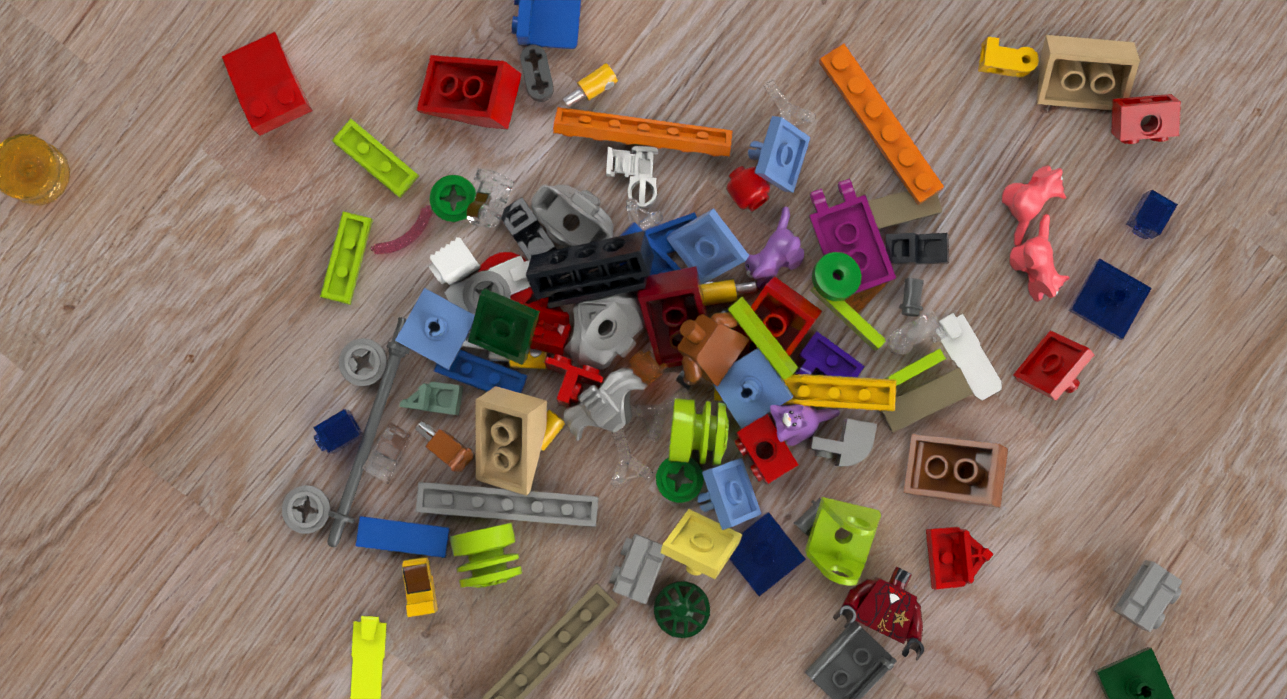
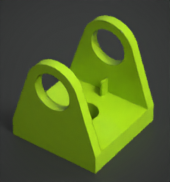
(845, 554)

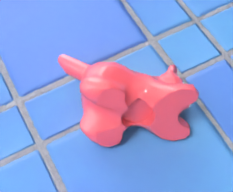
(1028, 199)
(1036, 260)

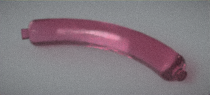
(407, 238)

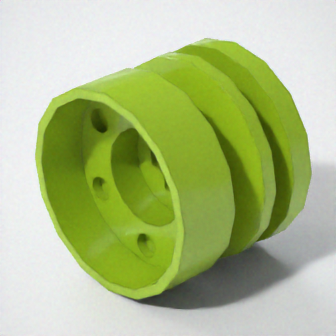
(698, 431)
(486, 555)

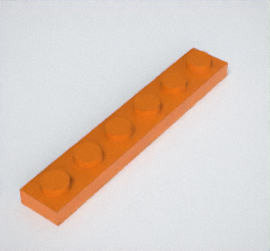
(881, 124)
(643, 132)

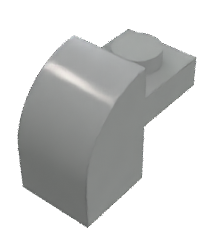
(854, 445)

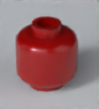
(748, 188)

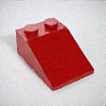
(266, 84)
(470, 90)
(784, 314)

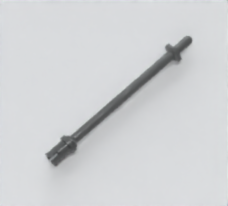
(342, 516)

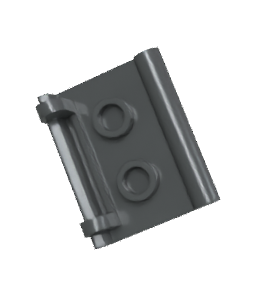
(851, 664)

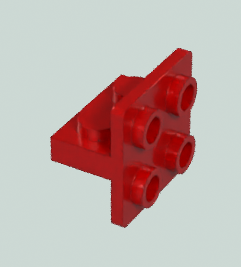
(571, 385)

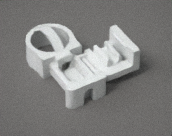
(638, 165)

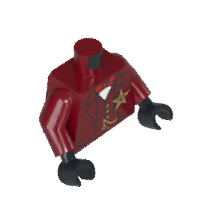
(886, 610)

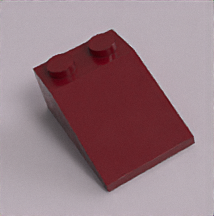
(665, 306)

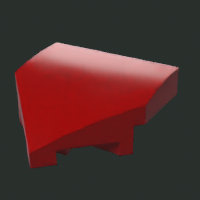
(551, 328)
(954, 557)

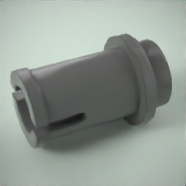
(912, 297)
(806, 521)

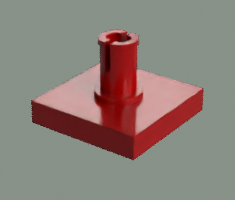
(1054, 366)

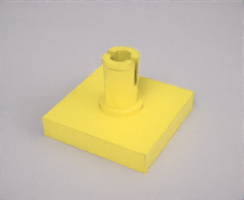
(701, 544)

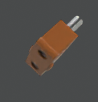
(446, 447)

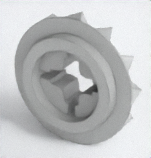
(480, 281)
(349, 365)
(295, 518)

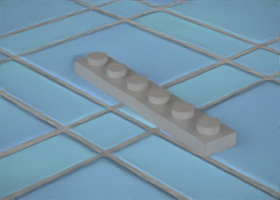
(506, 504)

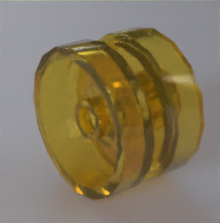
(32, 170)

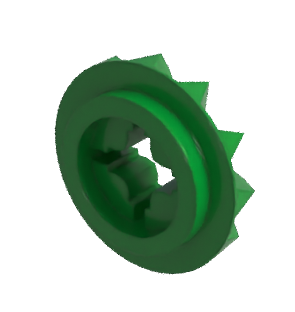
(443, 189)
(686, 491)

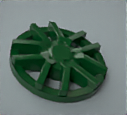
(682, 609)

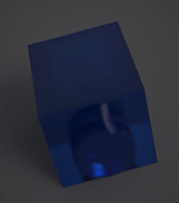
(1151, 215)
(337, 432)

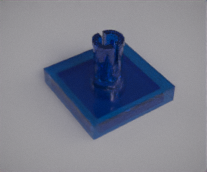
(1110, 299)
(765, 554)

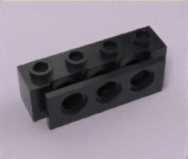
(548, 267)

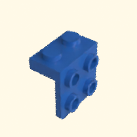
(547, 23)

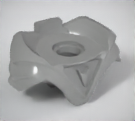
(555, 202)
(604, 329)
(605, 406)

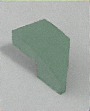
(436, 398)

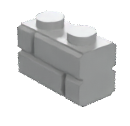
(638, 569)
(1149, 596)

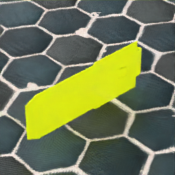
(368, 657)

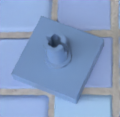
(780, 154)
(708, 246)
(436, 328)
(752, 388)
(729, 494)

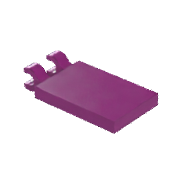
(852, 231)

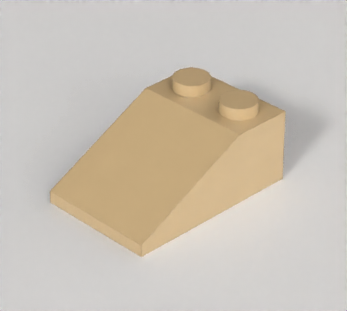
(509, 438)

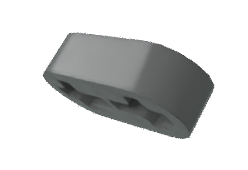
(544, 72)

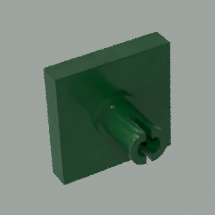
(503, 326)
(1134, 678)

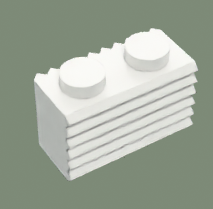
(453, 263)

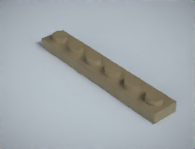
(554, 645)

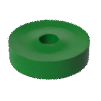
(847, 270)

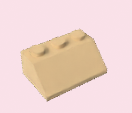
(1085, 72)

